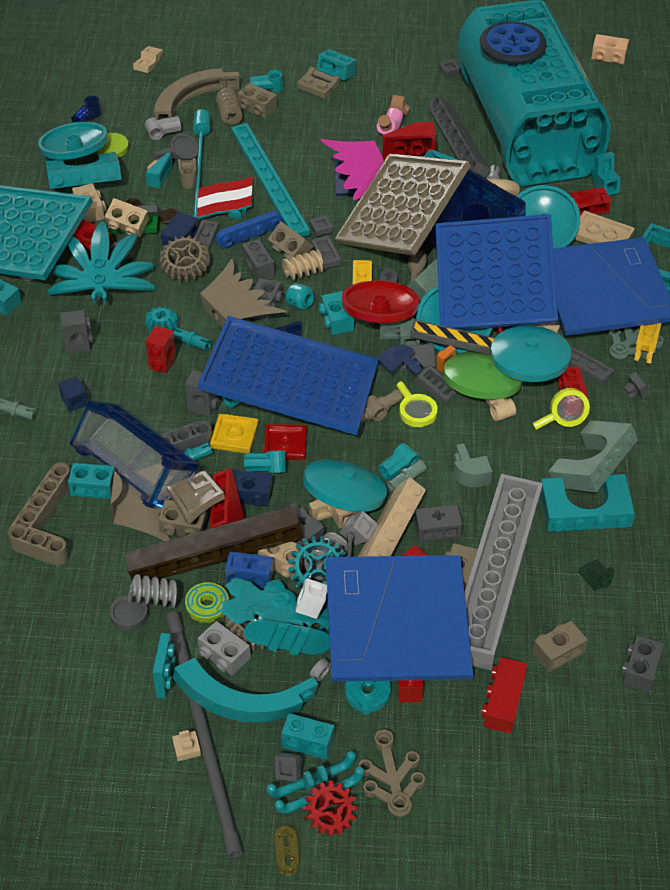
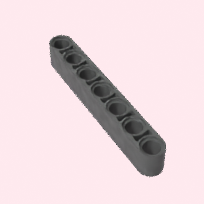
(457, 135)

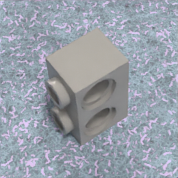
(226, 645)

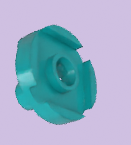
(364, 701)

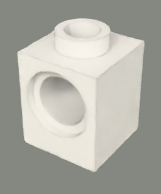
(311, 598)

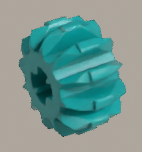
(161, 317)

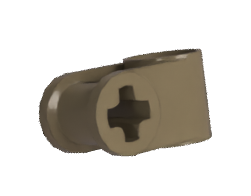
(187, 173)

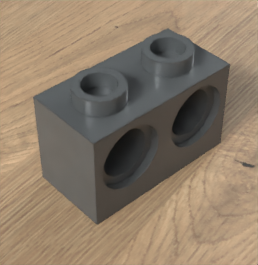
(272, 293)
(641, 663)

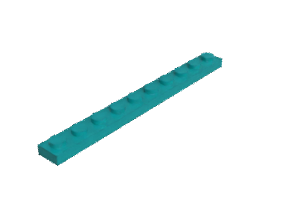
(269, 179)

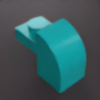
(604, 174)

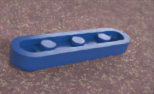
(248, 229)

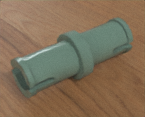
(17, 409)
(412, 471)

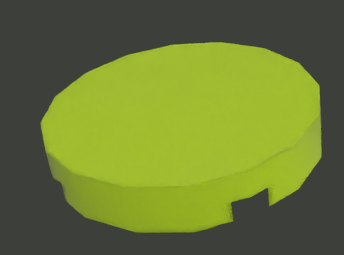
(115, 143)

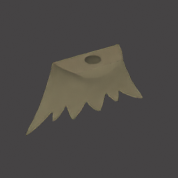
(234, 298)
(130, 511)

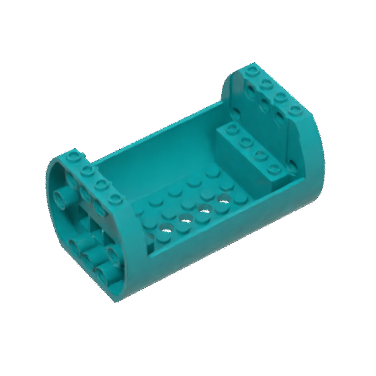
(544, 124)

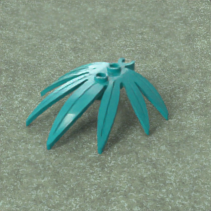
(100, 272)

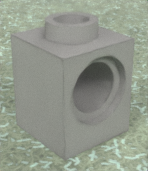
(361, 525)

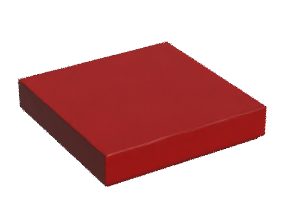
(286, 438)

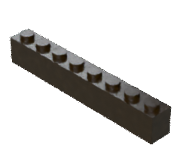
(215, 544)

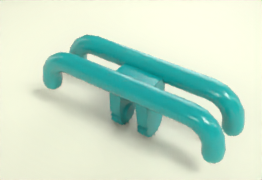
(311, 780)

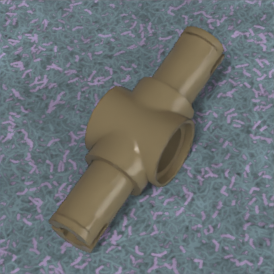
(378, 407)

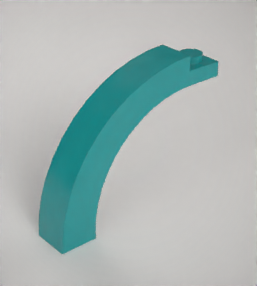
(240, 705)

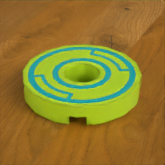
(203, 592)

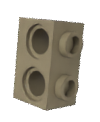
(257, 100)
(290, 241)
(179, 525)

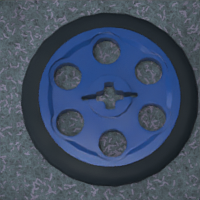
(516, 56)

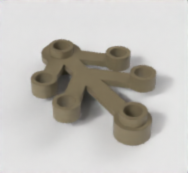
(391, 777)

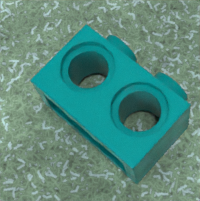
(336, 64)
(91, 480)
(307, 736)

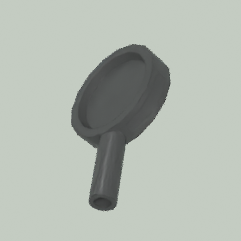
(181, 147)
(128, 615)

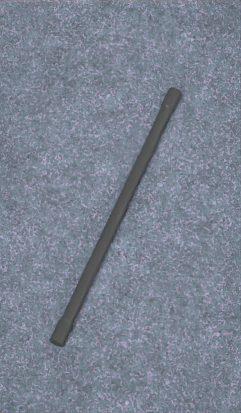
(229, 834)

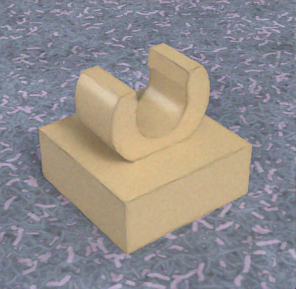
(186, 745)

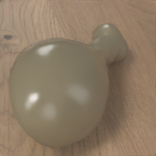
(416, 264)

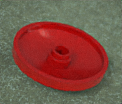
(380, 301)

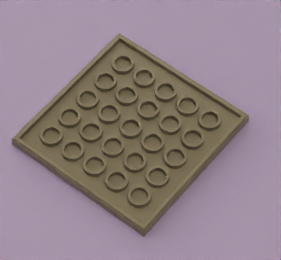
(402, 203)

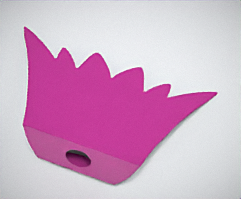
(360, 162)

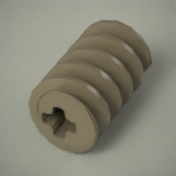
(229, 106)

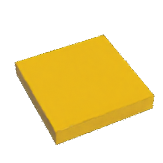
(234, 433)

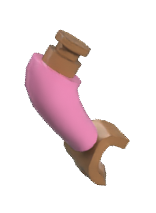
(393, 118)

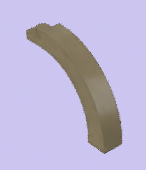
(191, 86)

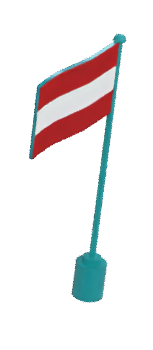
(221, 196)

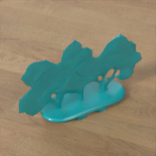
(276, 618)

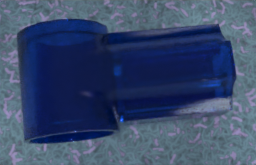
(90, 110)

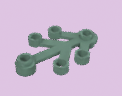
(621, 350)

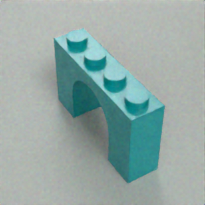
(103, 170)
(565, 516)

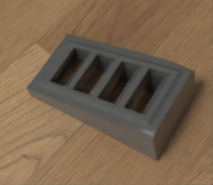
(434, 376)

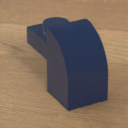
(399, 356)

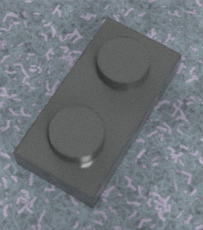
(328, 252)

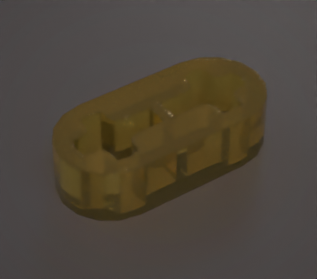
(281, 851)

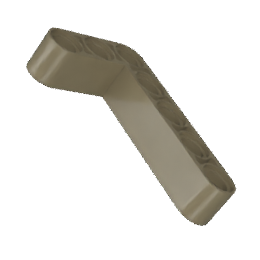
(26, 532)

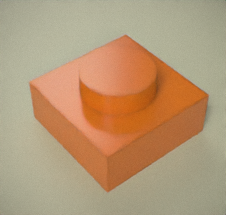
(443, 356)

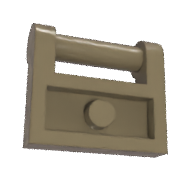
(316, 86)

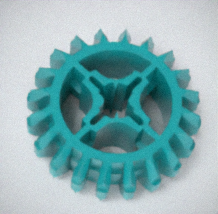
(304, 552)

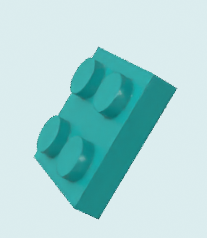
(164, 663)

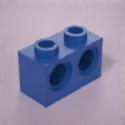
(250, 568)

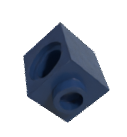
(72, 394)

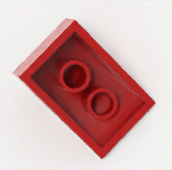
(410, 140)

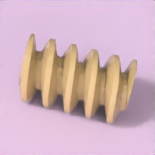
(302, 263)

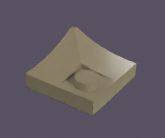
(195, 495)

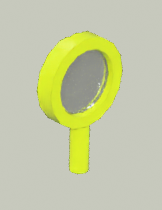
(567, 407)
(416, 409)

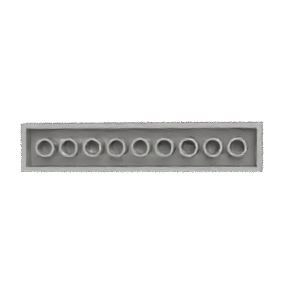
(499, 565)

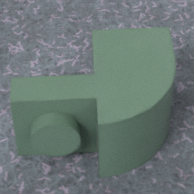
(399, 330)
(471, 472)

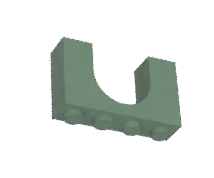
(590, 474)

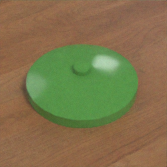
(477, 376)

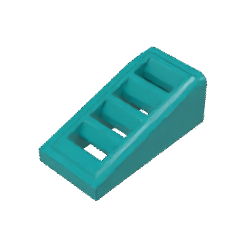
(158, 172)

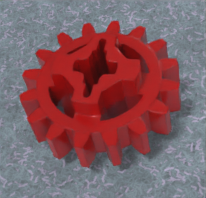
(332, 817)

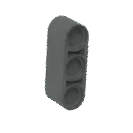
(189, 435)

